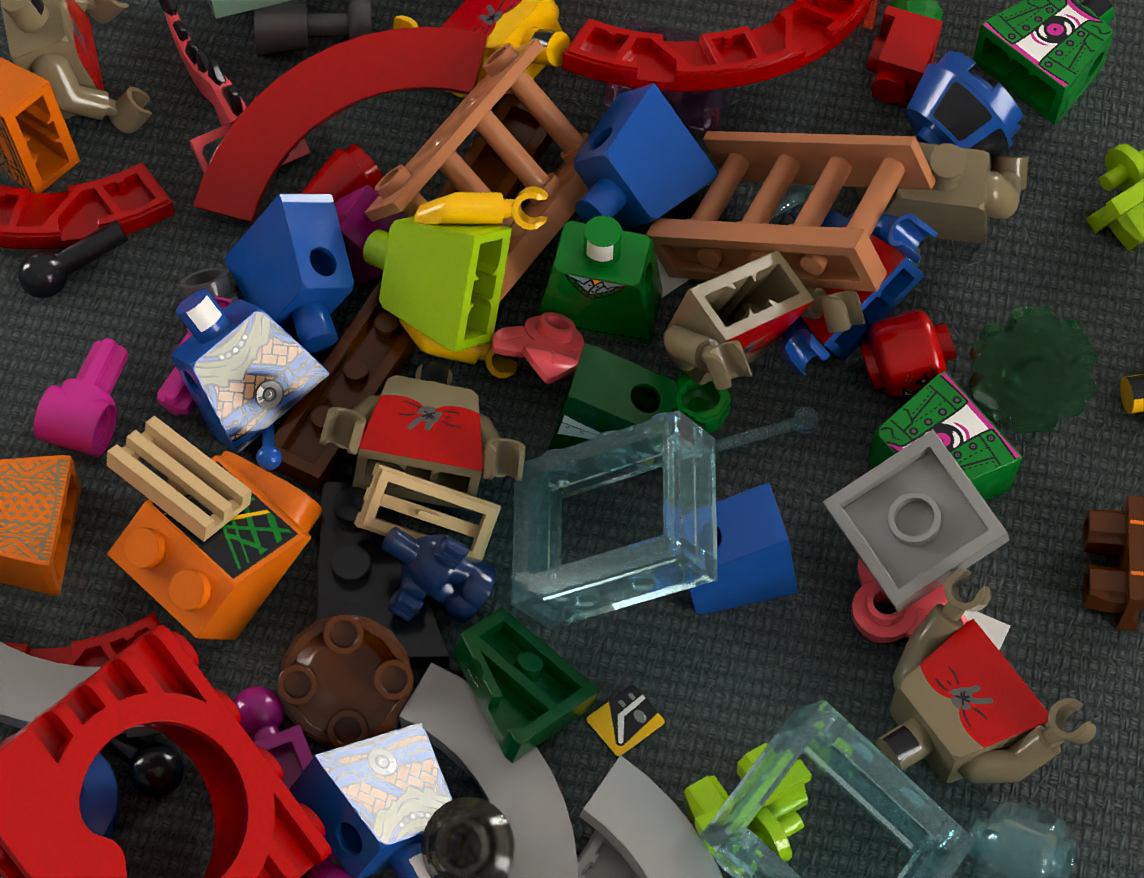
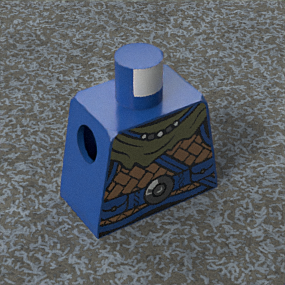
(241, 367)
(376, 800)

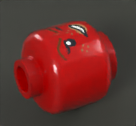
(906, 353)

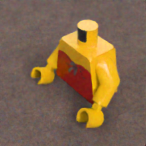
(510, 23)

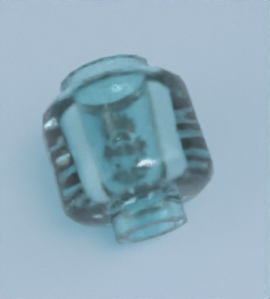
(1022, 844)

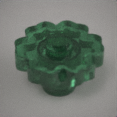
(1033, 369)

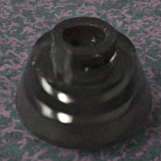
(468, 841)

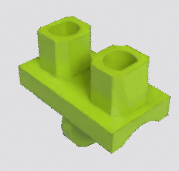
(1125, 211)
(774, 820)

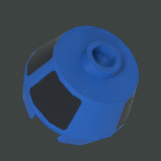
(962, 108)

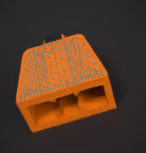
(37, 520)

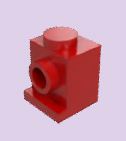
(901, 54)

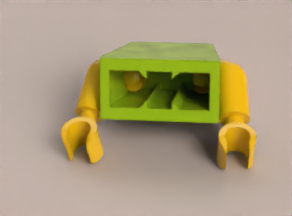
(449, 272)

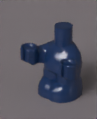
(440, 570)

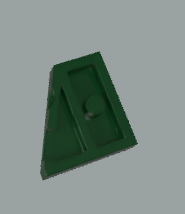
(520, 683)

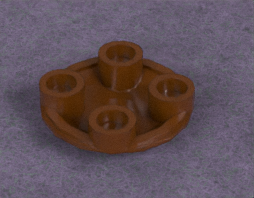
(345, 680)

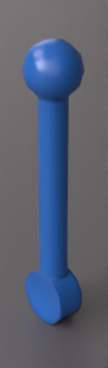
(268, 455)

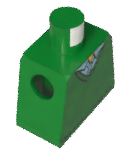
(604, 280)

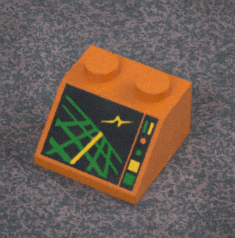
(215, 582)

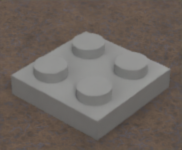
(916, 520)

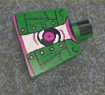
(1046, 50)
(962, 427)

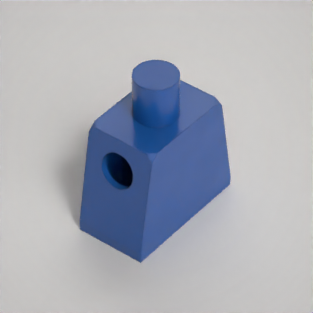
(639, 161)
(295, 266)
(751, 554)

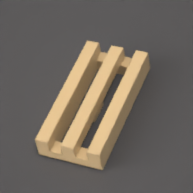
(187, 472)
(376, 497)

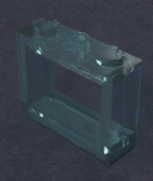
(629, 574)
(862, 773)

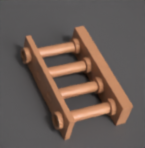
(505, 71)
(816, 254)

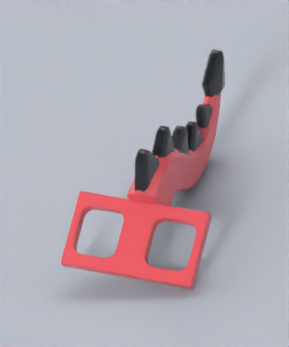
(213, 86)

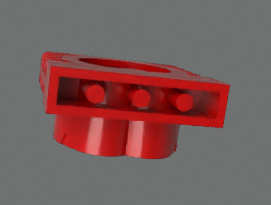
(158, 686)

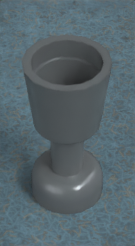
(289, 25)

